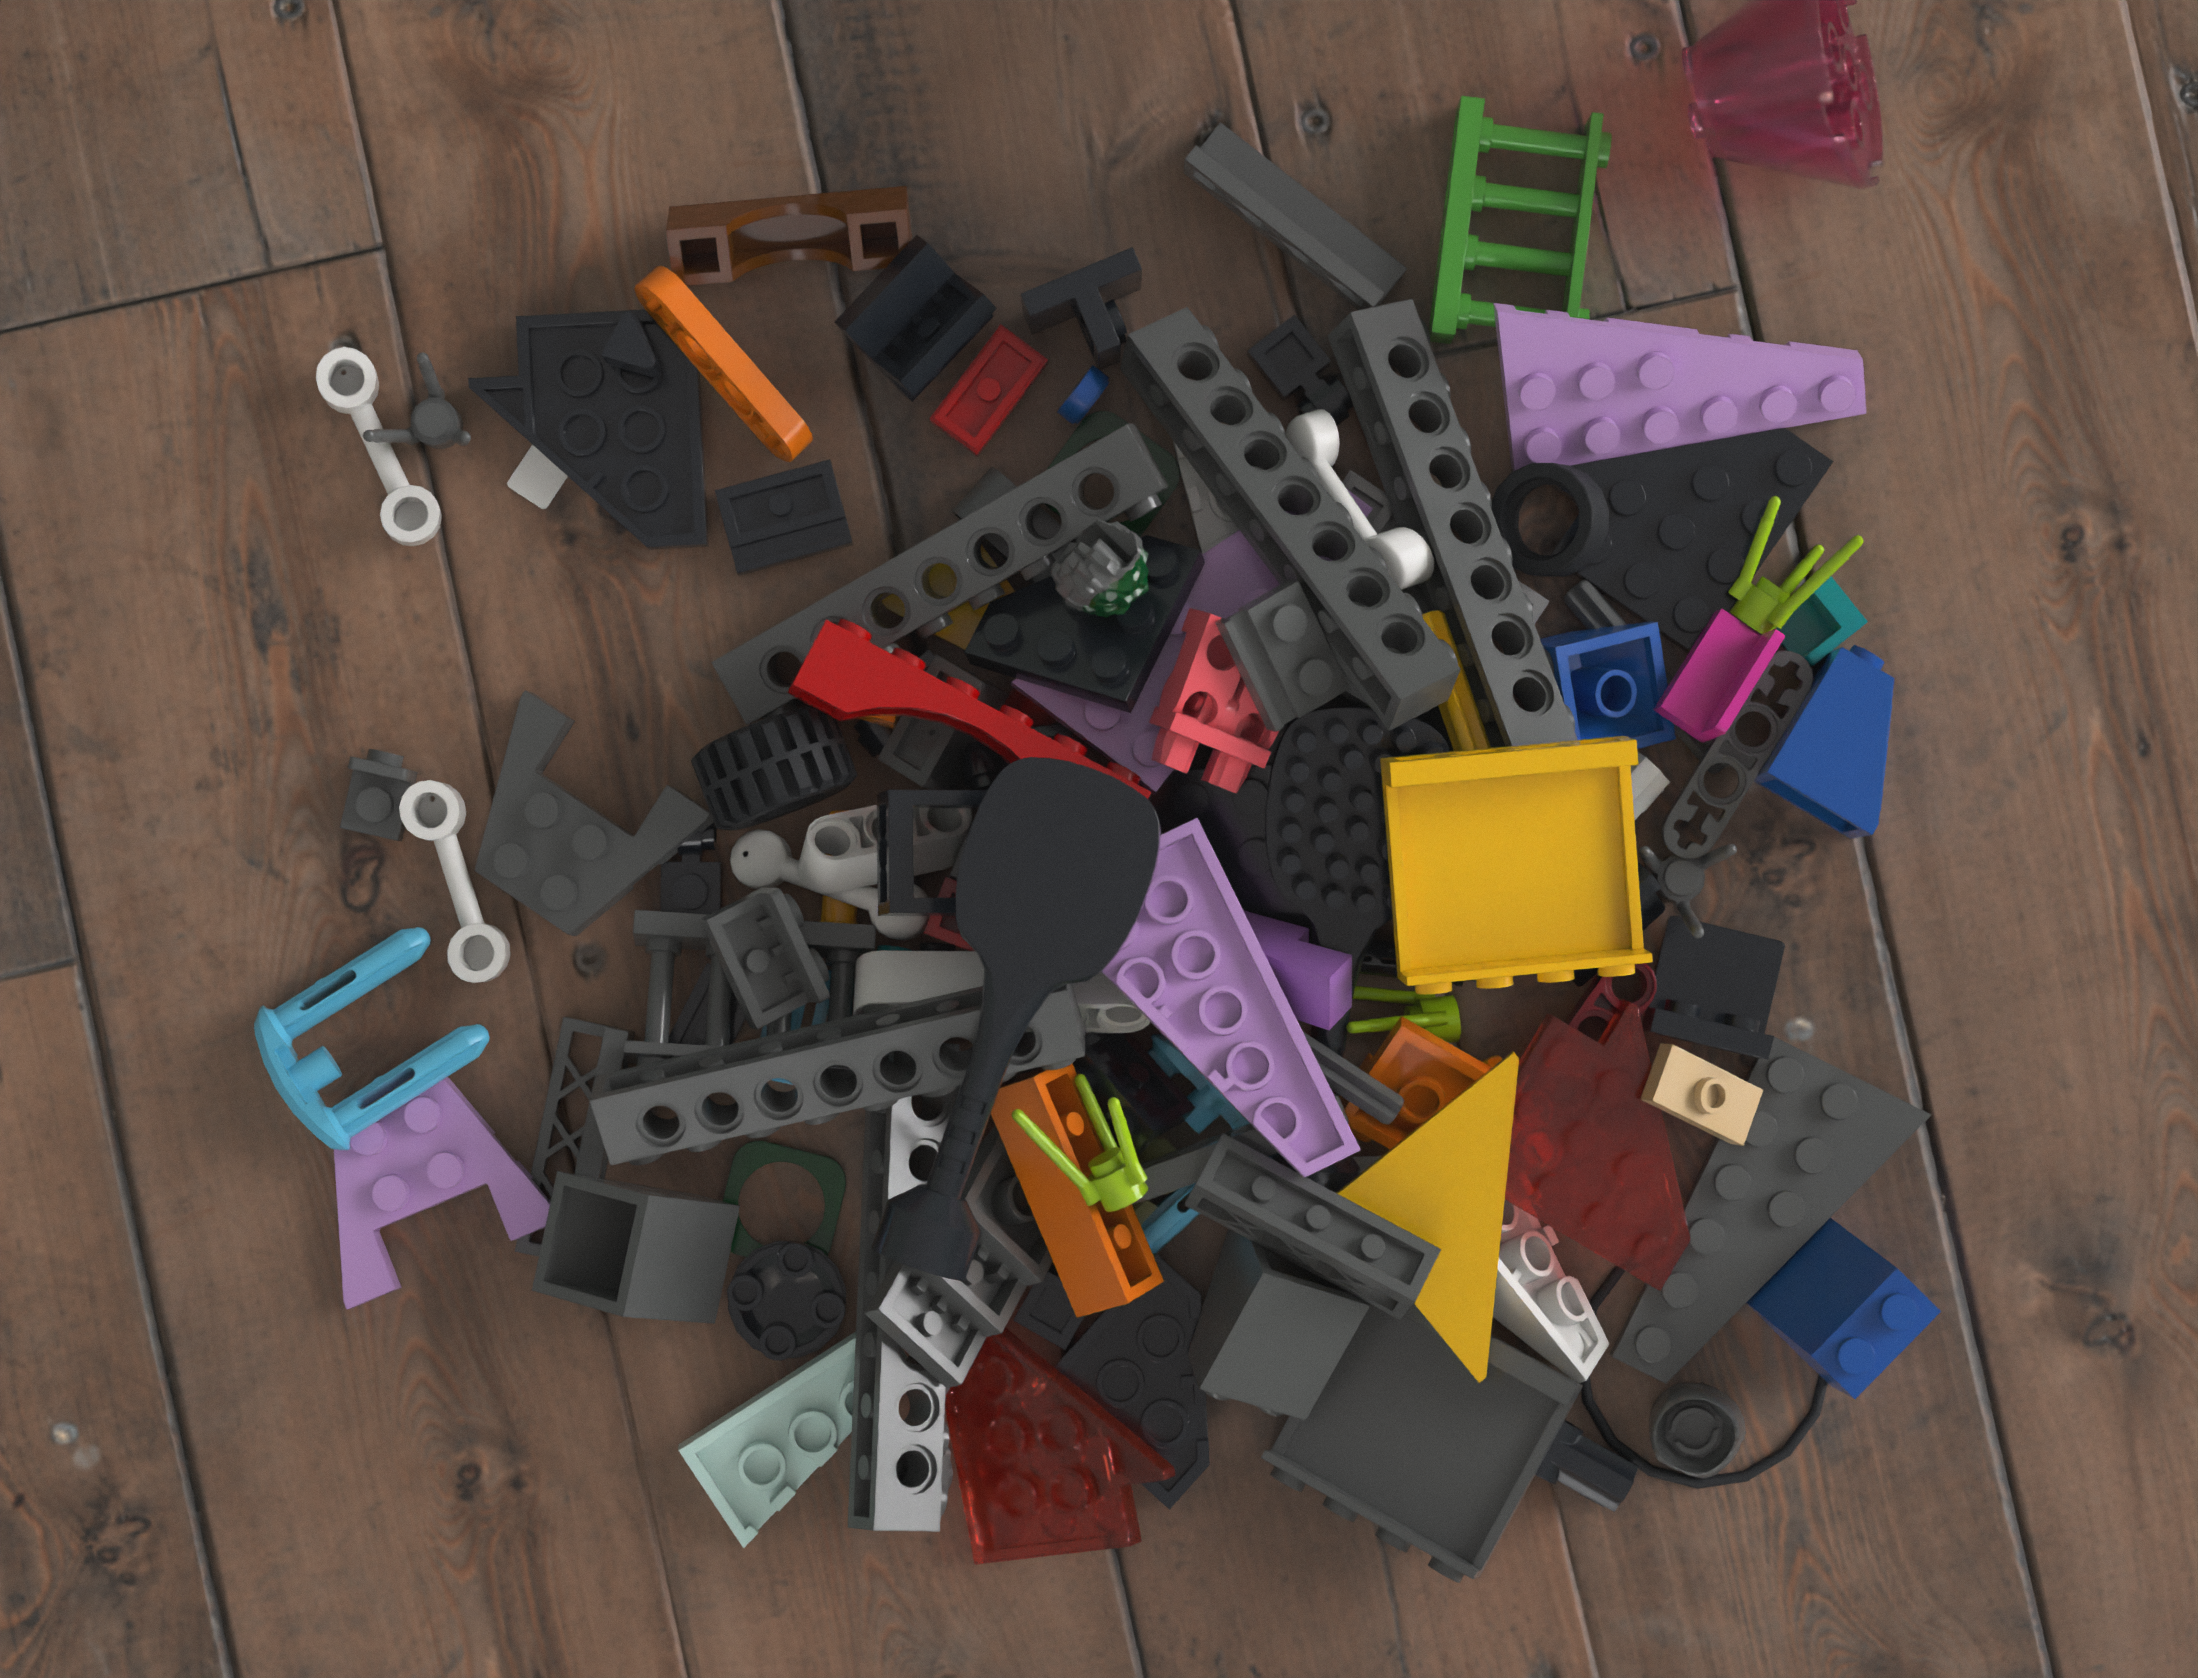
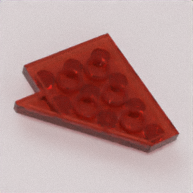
(1594, 1152)
(1042, 1459)

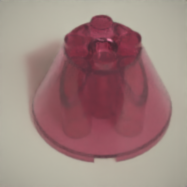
(1788, 91)

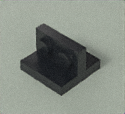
(1090, 298)
(915, 318)

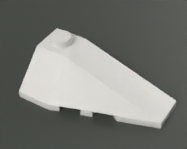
(1541, 1301)

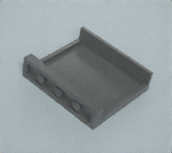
(1423, 1442)

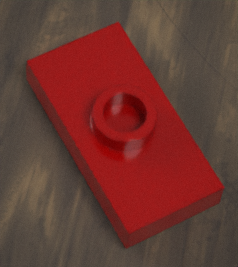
(989, 390)

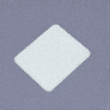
(537, 478)

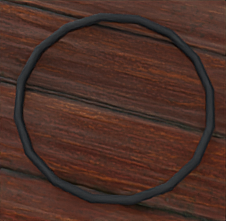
(1680, 1478)

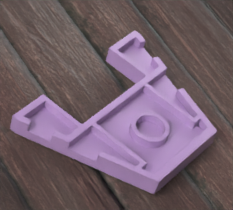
(413, 1162)

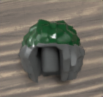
(1102, 570)

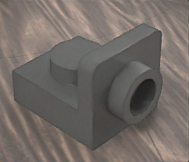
(376, 795)

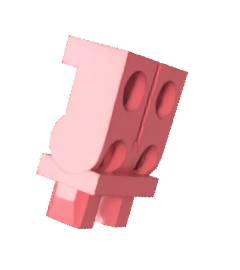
(1209, 706)

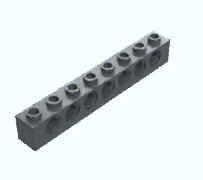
(1121, 456)
(1404, 459)
(1393, 684)
(801, 1056)
(880, 1370)

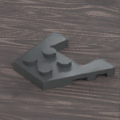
(557, 848)

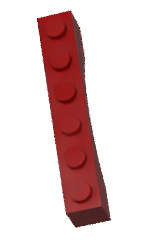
(858, 680)

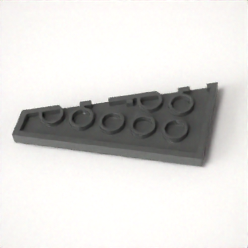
(1760, 1202)

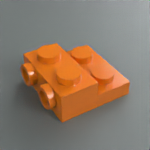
(1420, 1070)

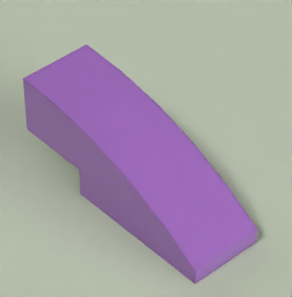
(1311, 976)

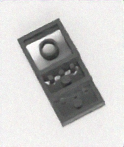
(948, 1319)

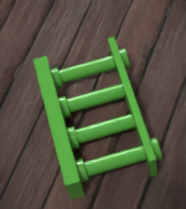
(1470, 192)

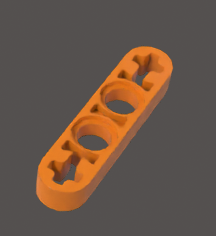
(723, 363)

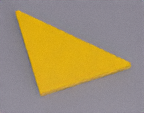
(1451, 1191)

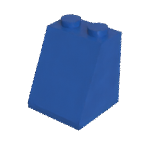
(1843, 1308)

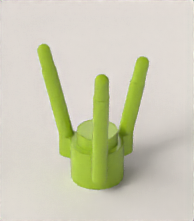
(1766, 604)
(1430, 1012)
(1116, 1173)

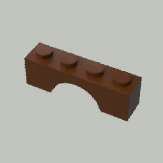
(733, 237)

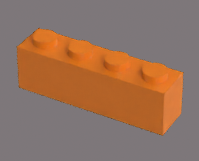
(1096, 1252)

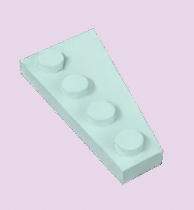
(775, 1440)

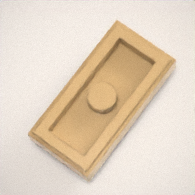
(1701, 1094)

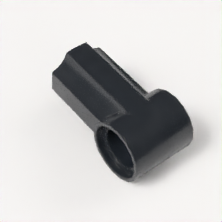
(1587, 1468)

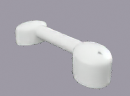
(409, 511)
(1404, 550)
(767, 861)
(477, 949)

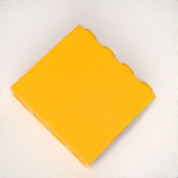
(1513, 863)

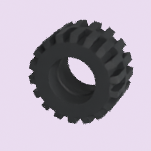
(773, 768)

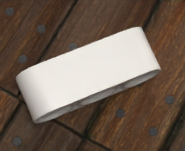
(853, 843)

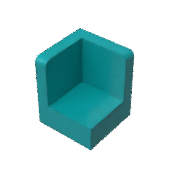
(1821, 623)

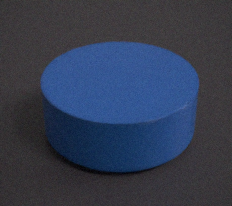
(1083, 395)

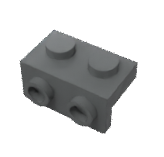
(766, 955)

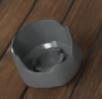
(1696, 1429)

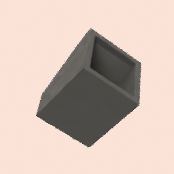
(635, 1249)
(1270, 1330)

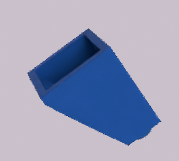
(1837, 744)

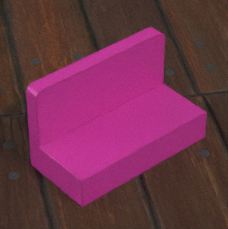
(1717, 676)

